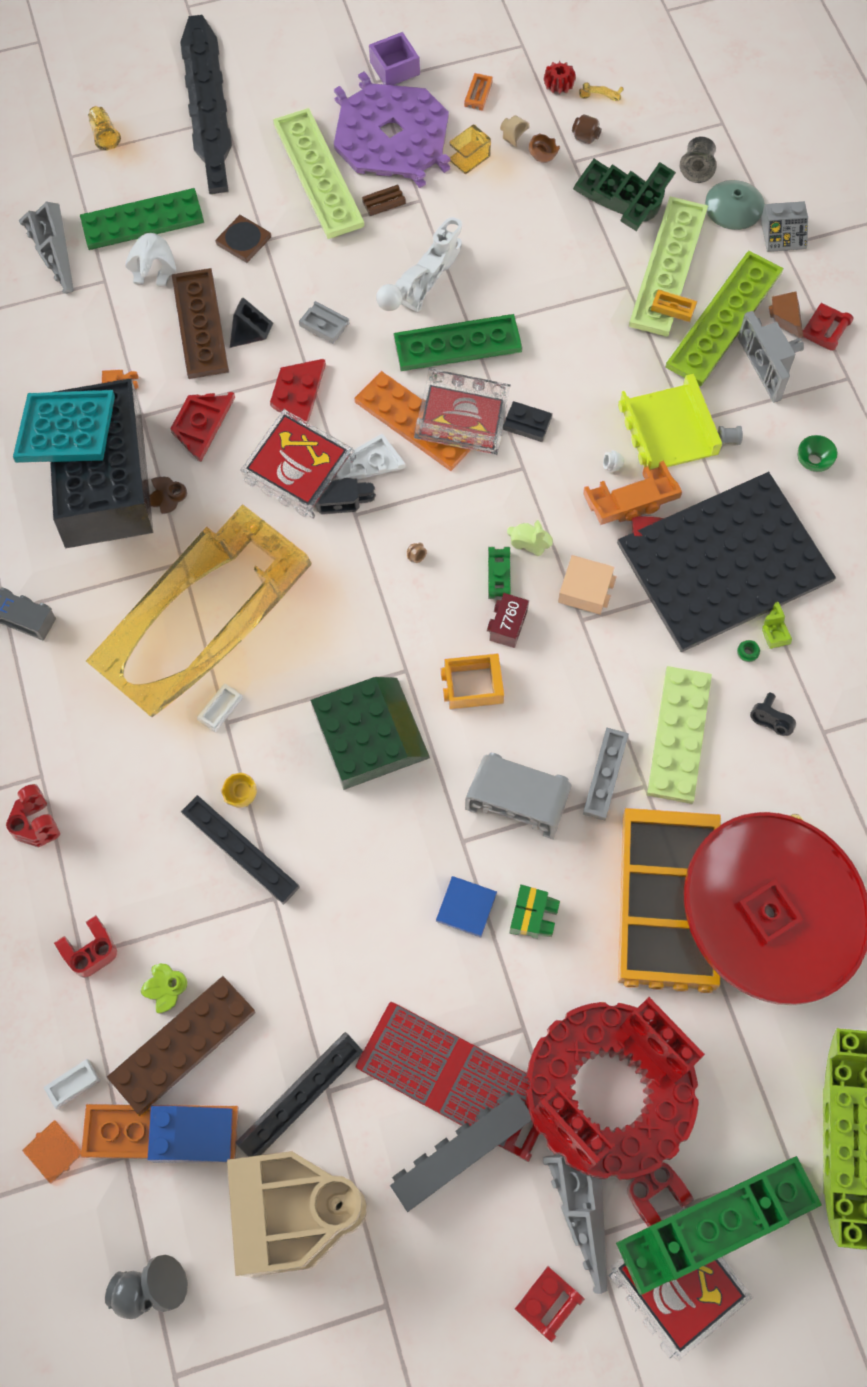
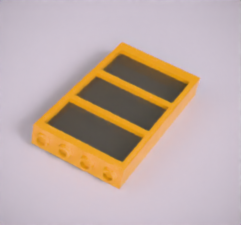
(654, 928)

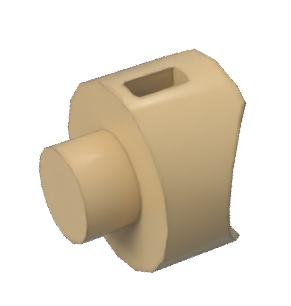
(513, 129)

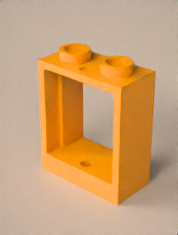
(473, 663)

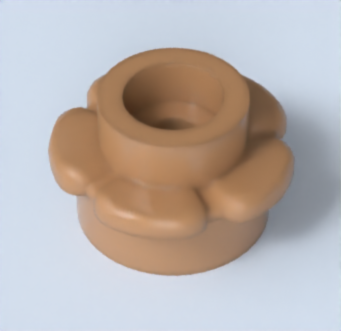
(416, 552)

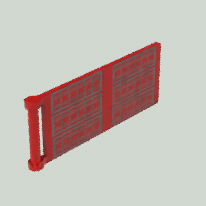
(442, 1071)

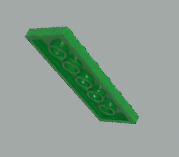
(140, 217)
(457, 342)

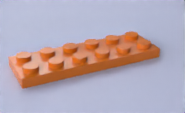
(399, 410)
(122, 1133)

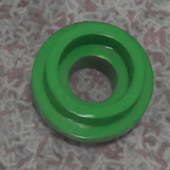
(748, 645)

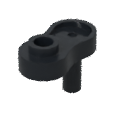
(766, 716)

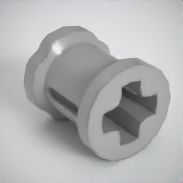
(731, 435)

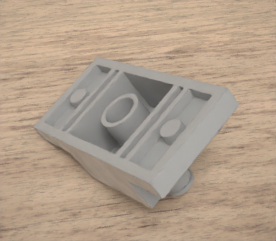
(769, 353)

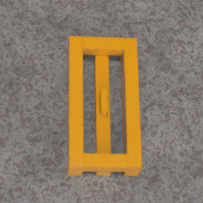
(673, 309)

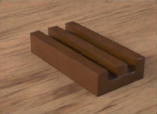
(382, 198)

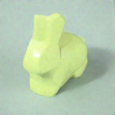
(530, 537)

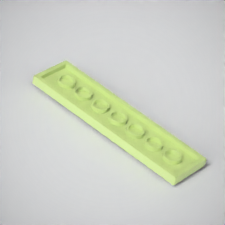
(318, 173)
(668, 262)

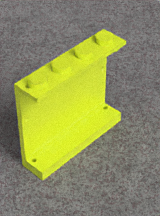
(671, 425)

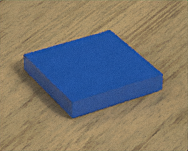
(466, 906)

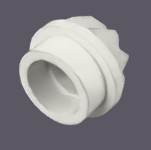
(613, 461)

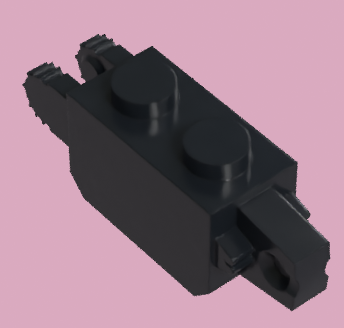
(345, 496)

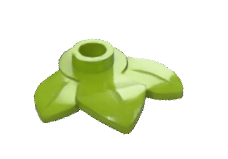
(161, 989)

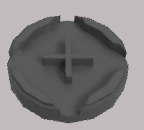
(164, 1283)

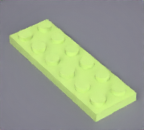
(679, 735)

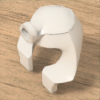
(148, 248)

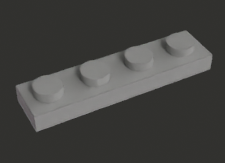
(605, 774)

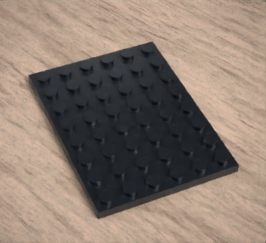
(725, 561)

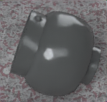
(126, 1295)

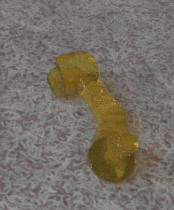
(587, 90)

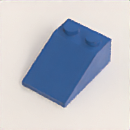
(189, 1134)

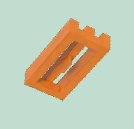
(468, 101)

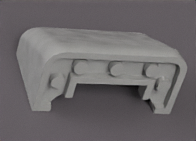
(519, 793)

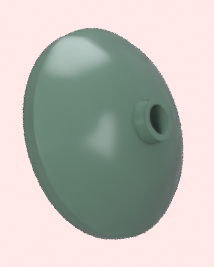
(734, 204)

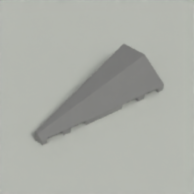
(47, 232)
(584, 1215)

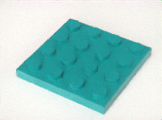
(64, 426)

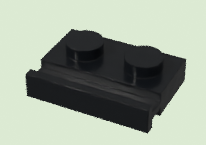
(527, 421)

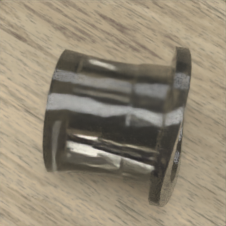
(699, 162)

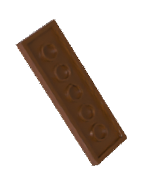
(200, 323)
(181, 1045)

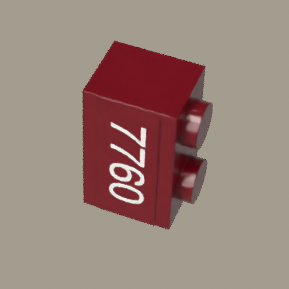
(508, 620)

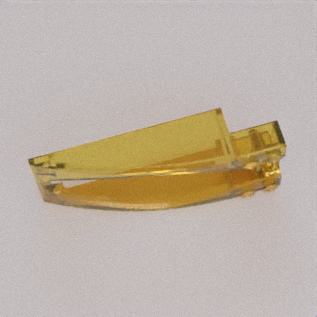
(201, 557)

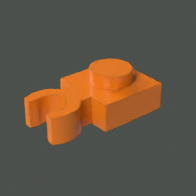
(114, 375)

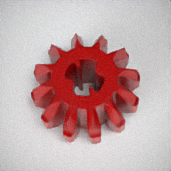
(559, 77)

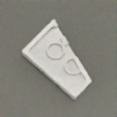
(372, 459)

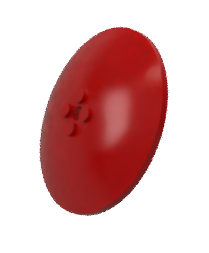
(816, 900)

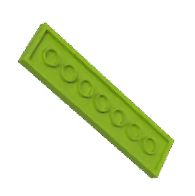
(723, 317)

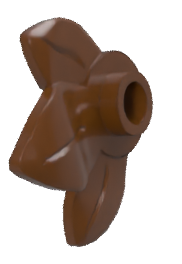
(164, 494)

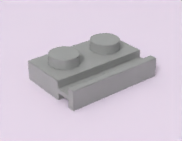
(324, 322)

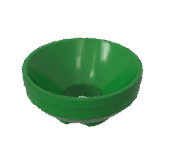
(819, 446)

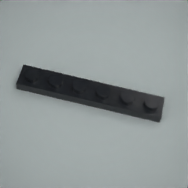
(240, 849)
(299, 1096)

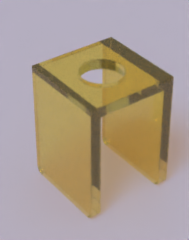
(472, 149)

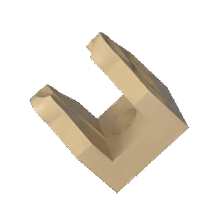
(287, 1212)

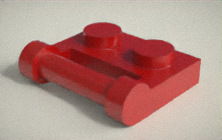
(821, 323)
(542, 1297)

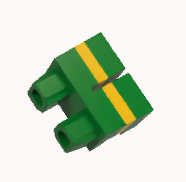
(529, 913)

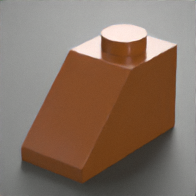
(786, 312)

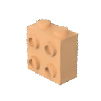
(587, 585)

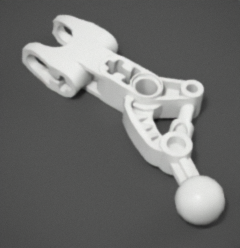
(420, 278)

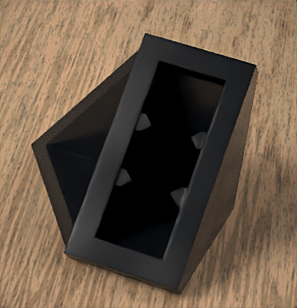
(248, 325)

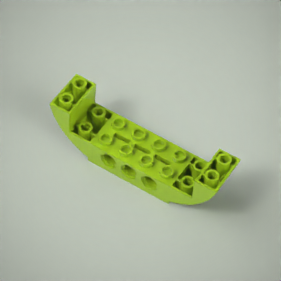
(846, 1138)

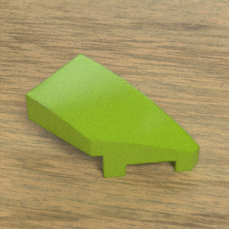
(775, 628)

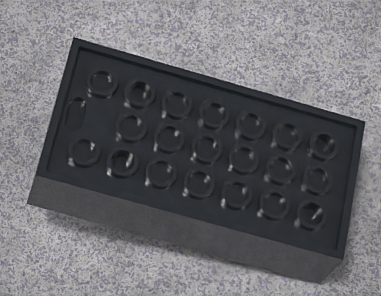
(110, 495)

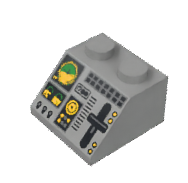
(785, 226)

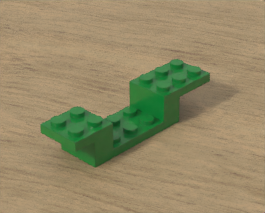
(718, 1225)

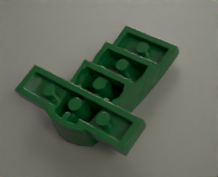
(624, 192)

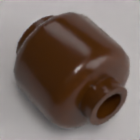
(586, 129)

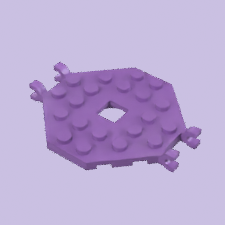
(406, 153)

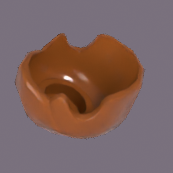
(543, 148)

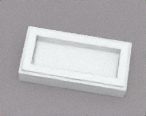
(219, 707)
(72, 1084)

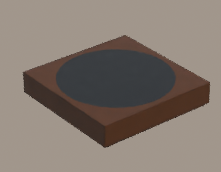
(243, 238)

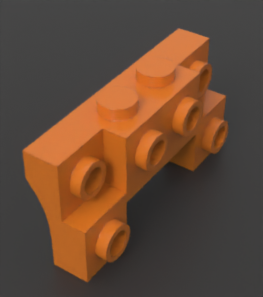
(634, 499)

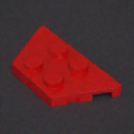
(298, 388)
(200, 421)

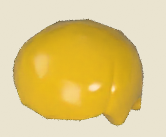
(239, 790)

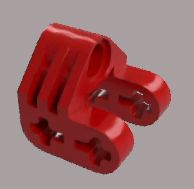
(42, 829)

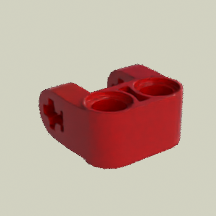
(89, 951)
(674, 1185)

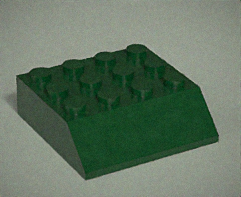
(369, 730)

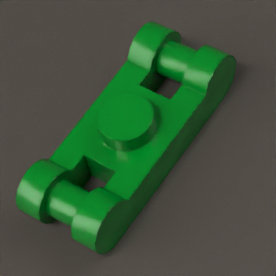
(498, 572)

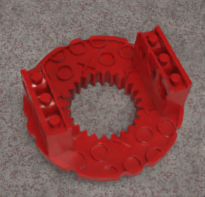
(662, 1057)

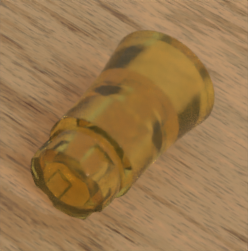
(105, 134)

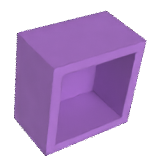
(394, 59)

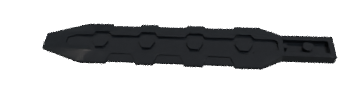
(206, 100)

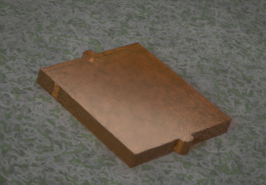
(52, 1151)

